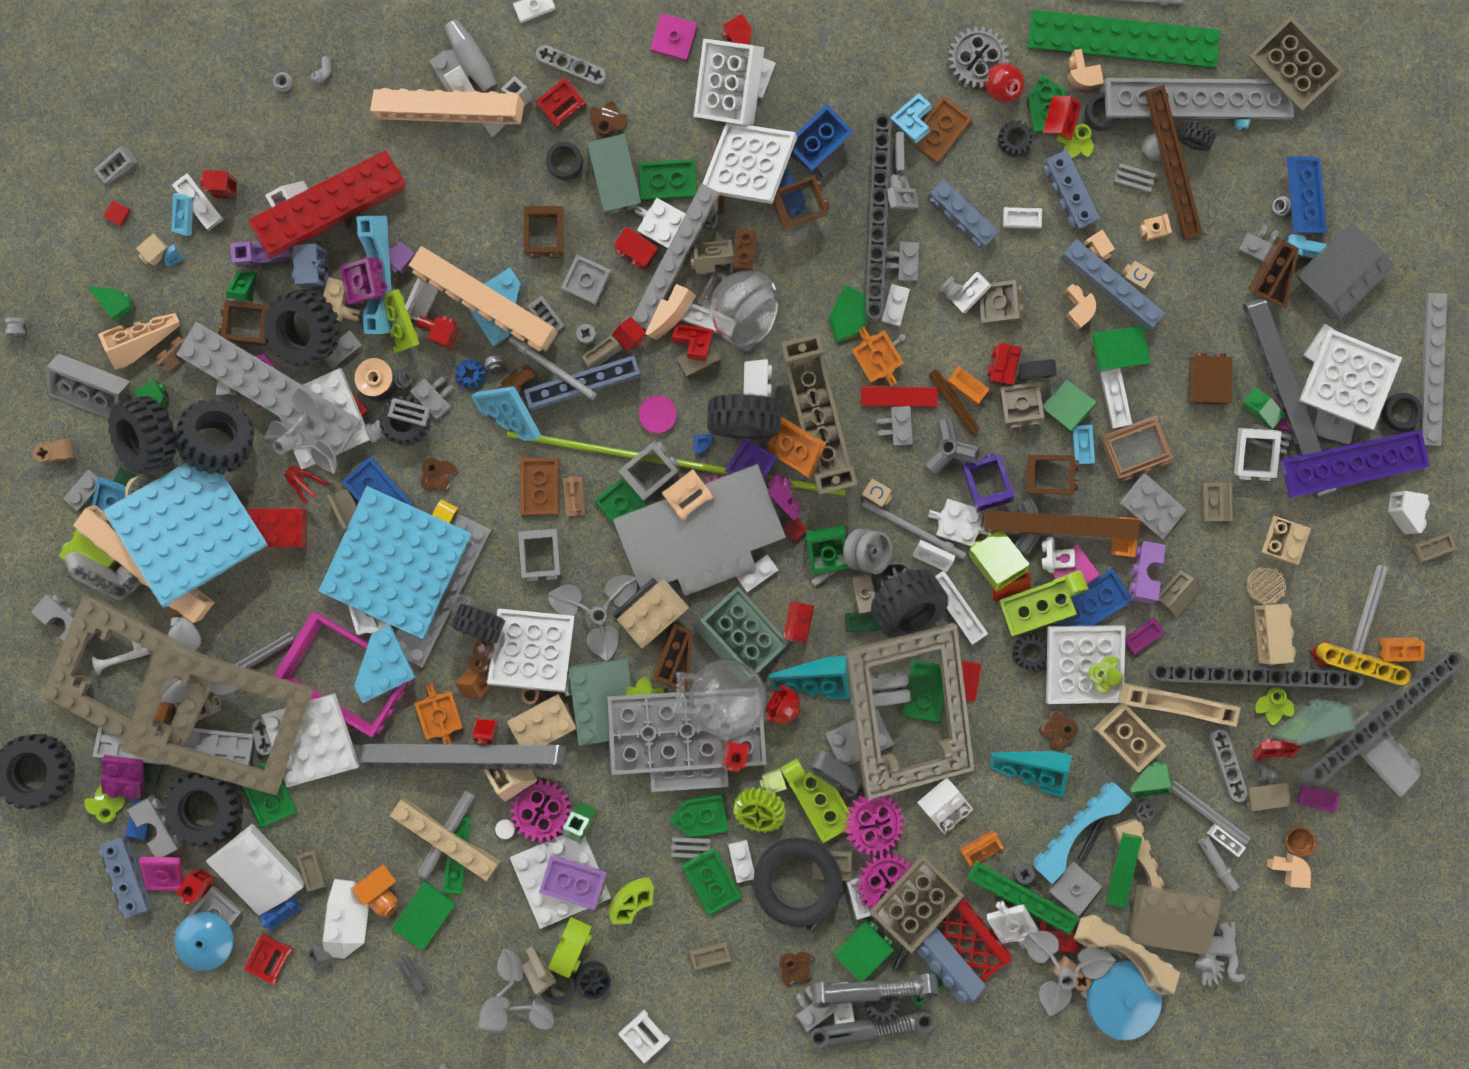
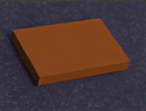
(945, 125)
(539, 486)

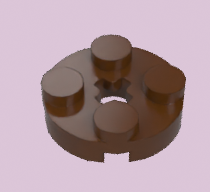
(517, 378)

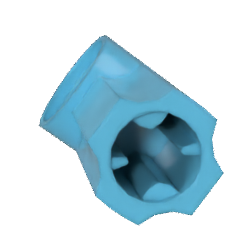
(1307, 248)

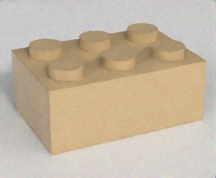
(652, 613)
(1274, 633)
(543, 722)
(1129, 737)

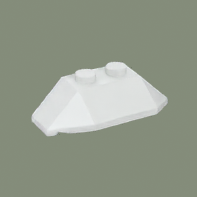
(344, 921)

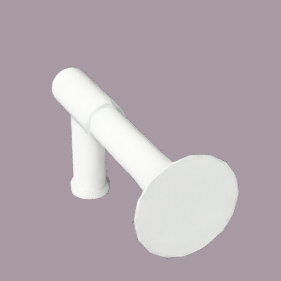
(138, 652)

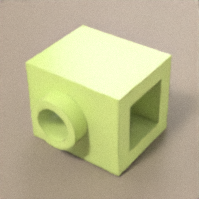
(773, 781)

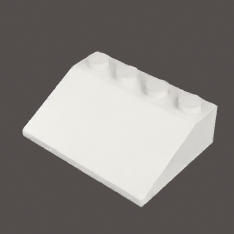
(728, 82)
(256, 870)

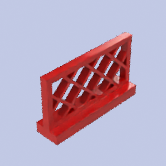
(985, 934)

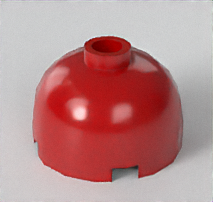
(1004, 83)
(783, 706)

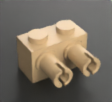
(335, 294)

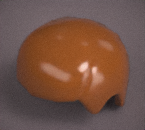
(1300, 841)

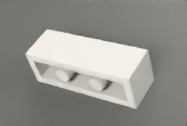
(1226, 840)

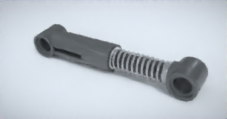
(827, 994)
(867, 1029)

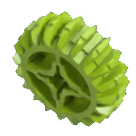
(759, 810)

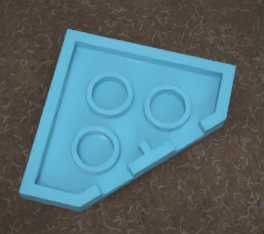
(507, 286)
(508, 410)
(382, 666)

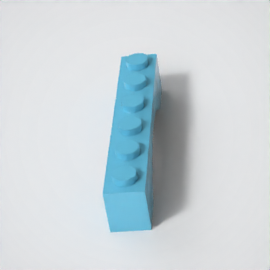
(374, 237)
(1109, 802)

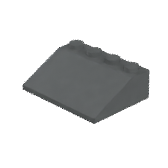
(1344, 272)

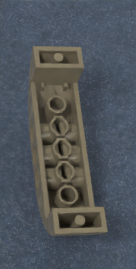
(817, 411)

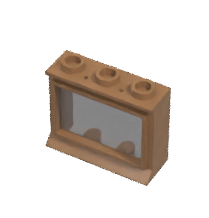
(1136, 448)

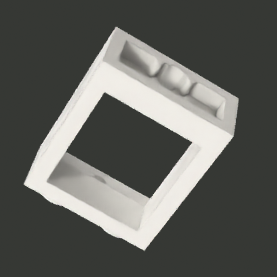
(1240, 452)

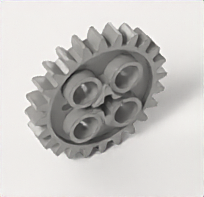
(964, 47)

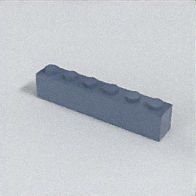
(1112, 285)
(594, 379)

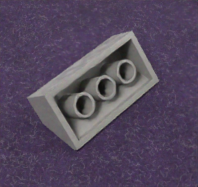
(85, 385)
(1390, 761)

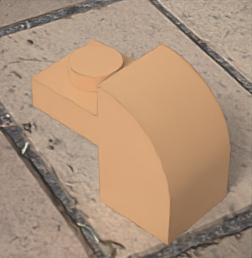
(1084, 77)
(1084, 307)
(1297, 870)

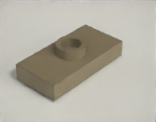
(601, 352)
(1434, 547)
(864, 593)
(311, 870)
(710, 956)

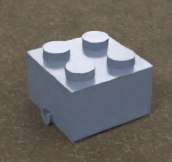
(310, 266)

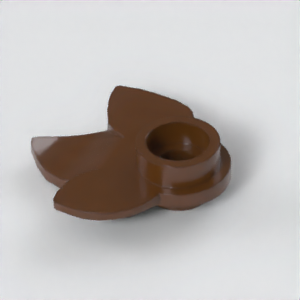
(608, 117)
(439, 476)
(481, 657)
(1056, 729)
(798, 969)

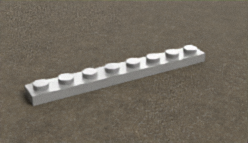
(675, 254)
(1433, 368)

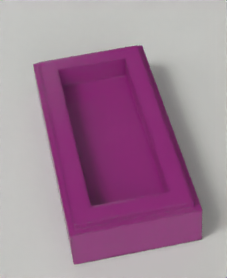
(1143, 636)
(1318, 798)

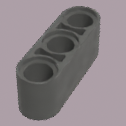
(836, 773)

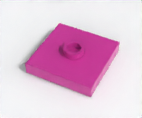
(673, 37)
(1081, 564)
(161, 873)

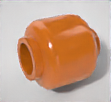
(384, 903)

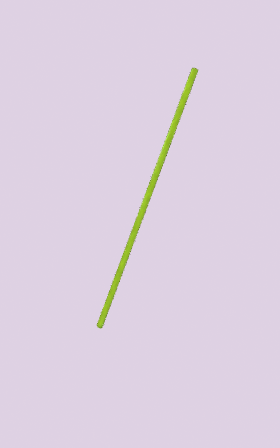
(655, 459)

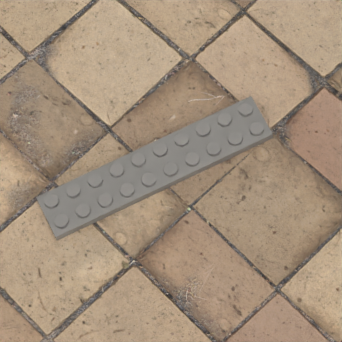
(1199, 98)
(265, 385)

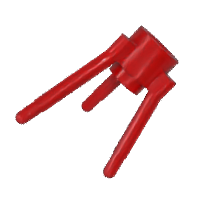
(295, 477)

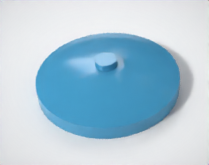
(1122, 1002)

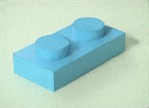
(182, 214)
(1083, 444)

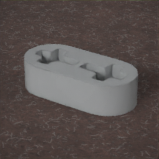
(258, 737)

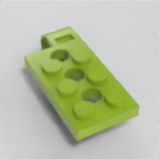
(1067, 585)
(796, 778)

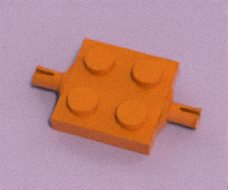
(877, 356)
(438, 714)

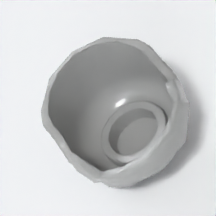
(1151, 149)

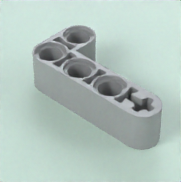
(111, 583)

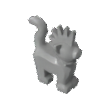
(1224, 946)

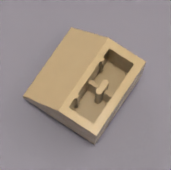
(1285, 541)
(510, 782)

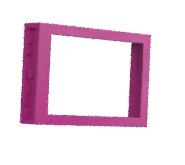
(298, 650)

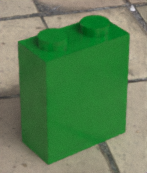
(864, 950)

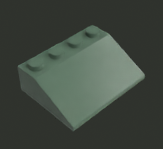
(741, 632)
(590, 688)
(1316, 721)

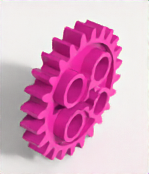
(555, 819)
(876, 840)
(872, 893)

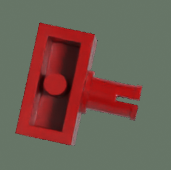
(442, 330)

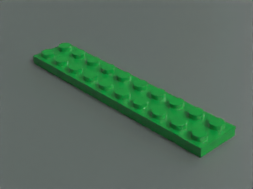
(1124, 39)

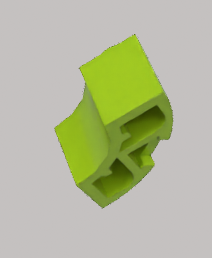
(630, 900)
(569, 947)

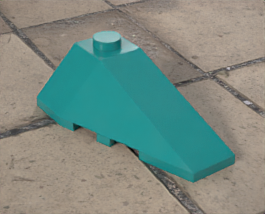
(823, 677)
(1042, 768)

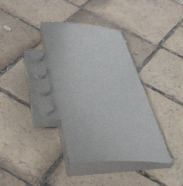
(710, 542)
(671, 744)

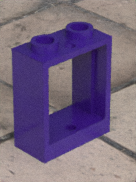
(992, 500)

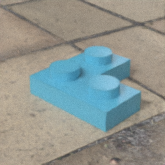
(909, 116)

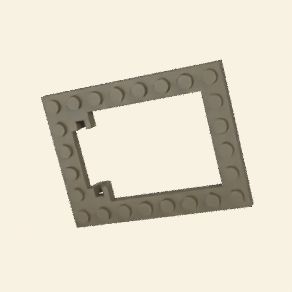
(100, 617)
(176, 663)
(957, 749)

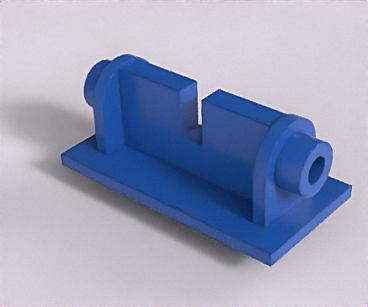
(279, 913)

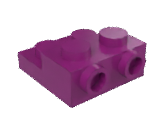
(363, 280)
(781, 492)
(122, 777)

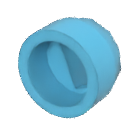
(1241, 124)

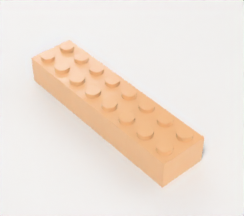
(480, 297)

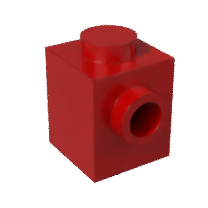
(629, 334)

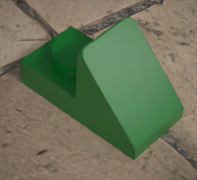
(242, 286)

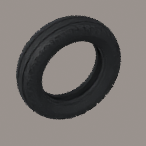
(797, 916)

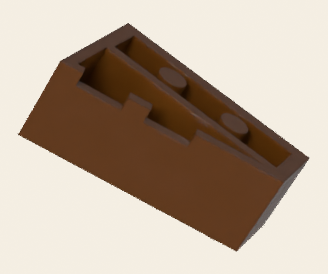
(1276, 273)
(674, 656)

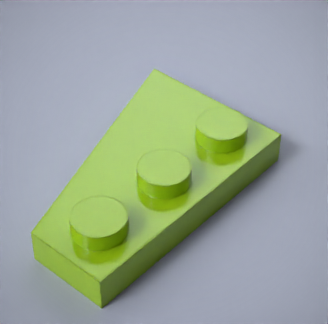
(402, 328)

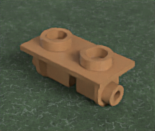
(168, 357)
(573, 496)

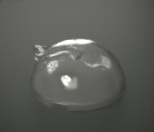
(740, 305)
(723, 698)

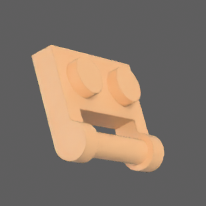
(684, 489)

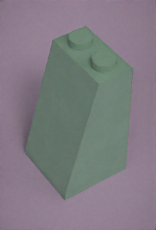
(614, 173)

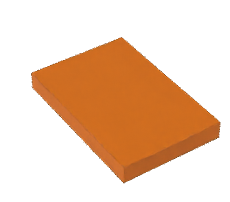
(797, 448)

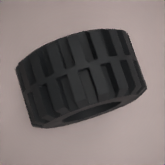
(403, 438)
(478, 623)

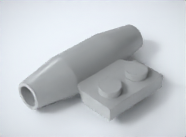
(466, 55)

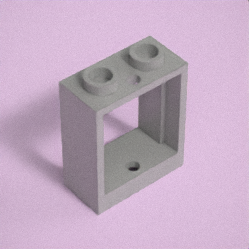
(635, 483)
(537, 534)

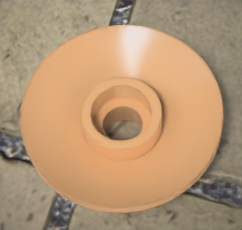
(367, 371)

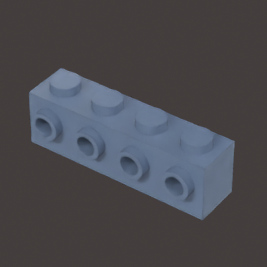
(1071, 191)
(966, 217)
(125, 876)
(950, 967)

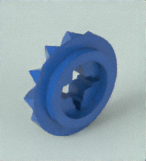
(479, 375)

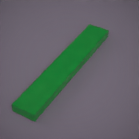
(1020, 895)

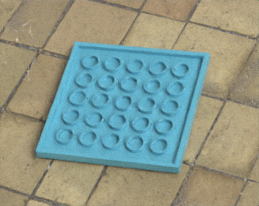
(184, 530)
(395, 562)

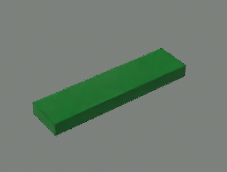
(454, 870)
(1123, 870)

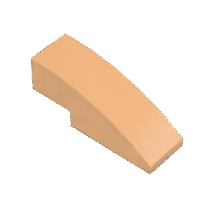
(670, 312)

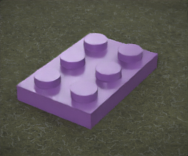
(572, 881)

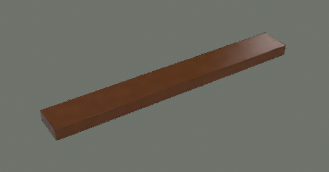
(1173, 162)
(1061, 524)

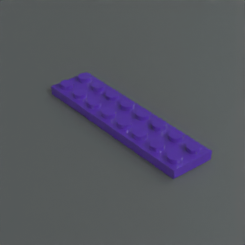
(1354, 463)

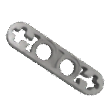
(570, 67)
(1225, 766)

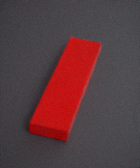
(899, 396)

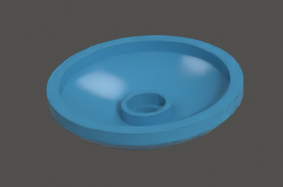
(212, 932)

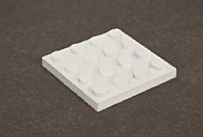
(749, 162)
(1350, 379)
(336, 390)
(532, 651)
(1071, 654)
(321, 743)
(531, 867)

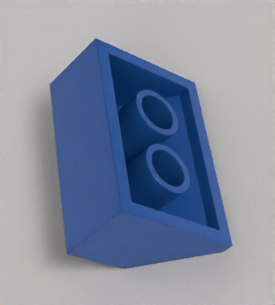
(819, 138)

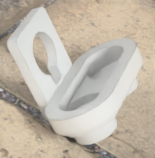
(1050, 561)

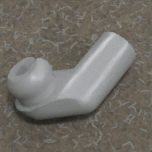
(321, 75)

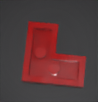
(697, 338)

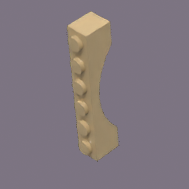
(1179, 703)
(460, 850)
(1148, 864)
(1156, 973)

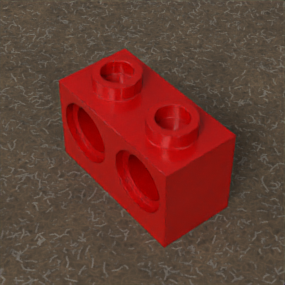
(219, 184)

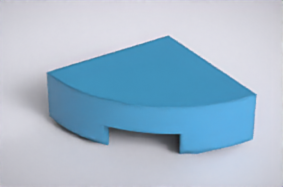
(172, 256)

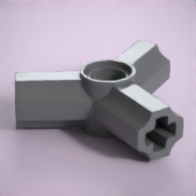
(948, 437)
(1028, 540)

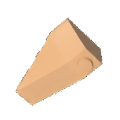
(129, 344)

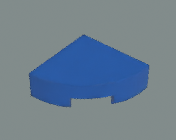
(702, 443)

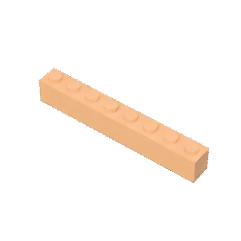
(447, 106)
(97, 527)

